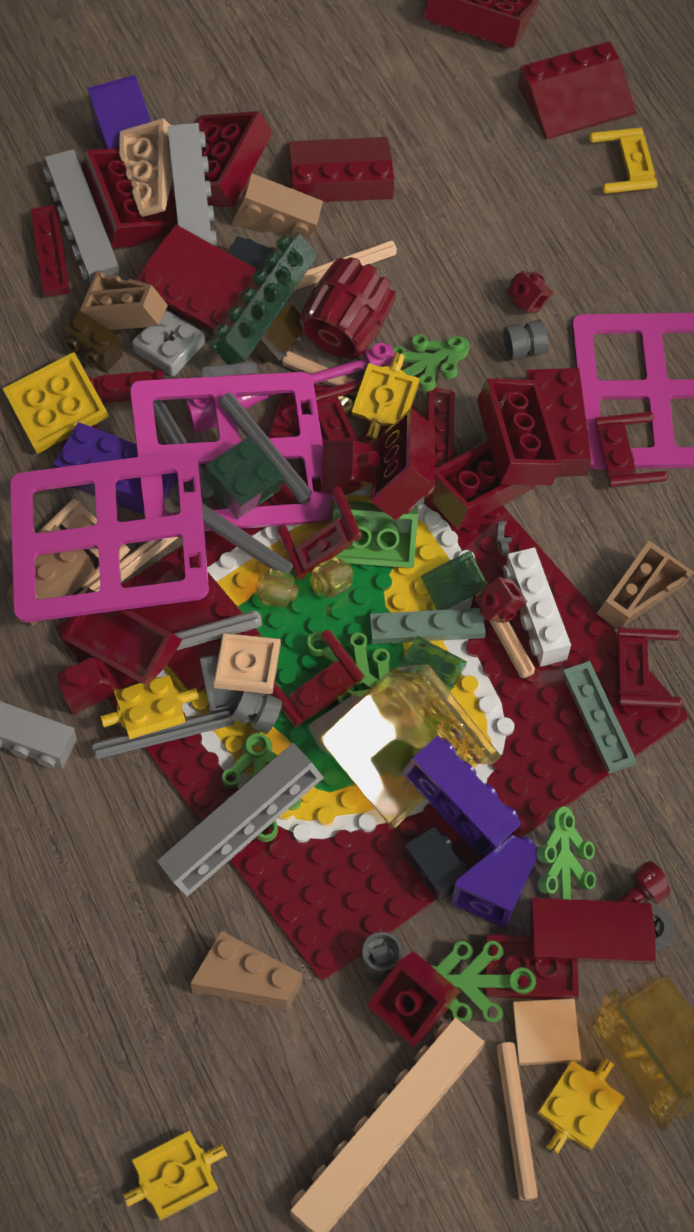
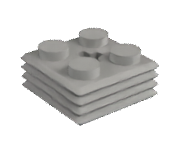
(169, 344)

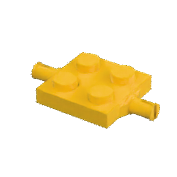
(384, 395)
(149, 707)
(580, 1105)
(175, 1175)

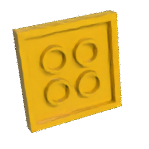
(55, 401)

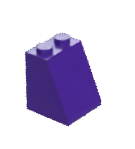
(117, 108)
(497, 881)

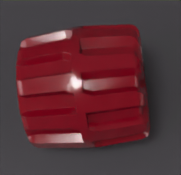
(347, 308)

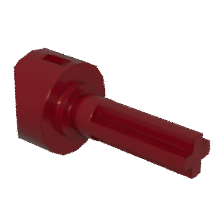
(649, 884)

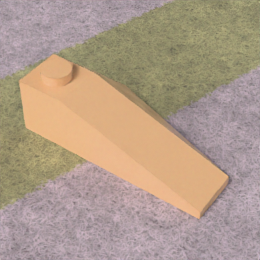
(148, 164)

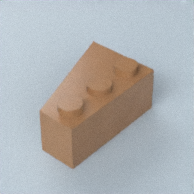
(276, 208)
(123, 303)
(60, 573)
(645, 584)
(246, 975)

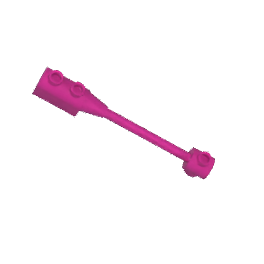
(202, 410)

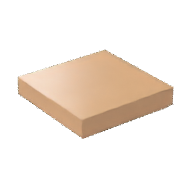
(247, 663)
(546, 1032)

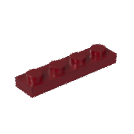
(50, 251)
(441, 414)

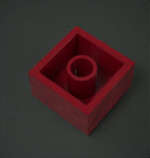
(413, 998)

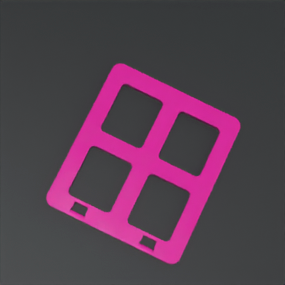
(655, 388)
(306, 446)
(107, 537)

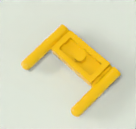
(635, 159)

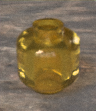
(331, 577)
(276, 588)

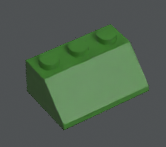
(383, 538)

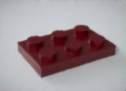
(552, 977)

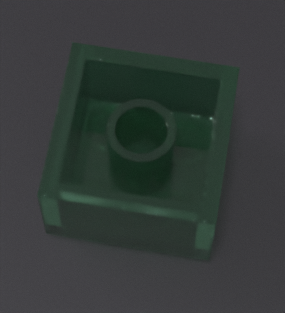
(243, 477)

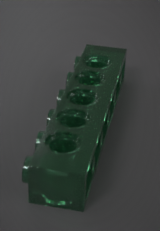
(263, 298)

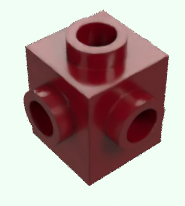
(529, 291)
(500, 600)

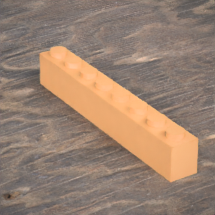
(387, 1129)

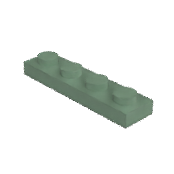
(429, 625)
(599, 717)

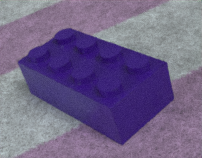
(93, 446)
(461, 796)

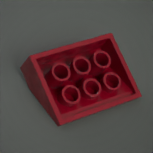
(486, 19)
(576, 90)
(232, 152)
(343, 169)
(116, 203)
(196, 278)
(188, 615)

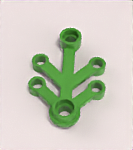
(453, 349)
(360, 656)
(258, 760)
(562, 862)
(470, 981)

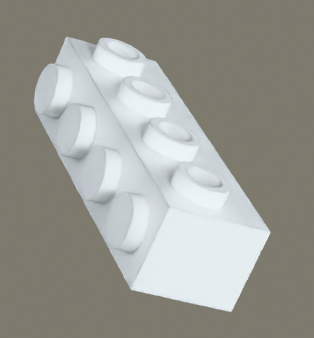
(540, 613)

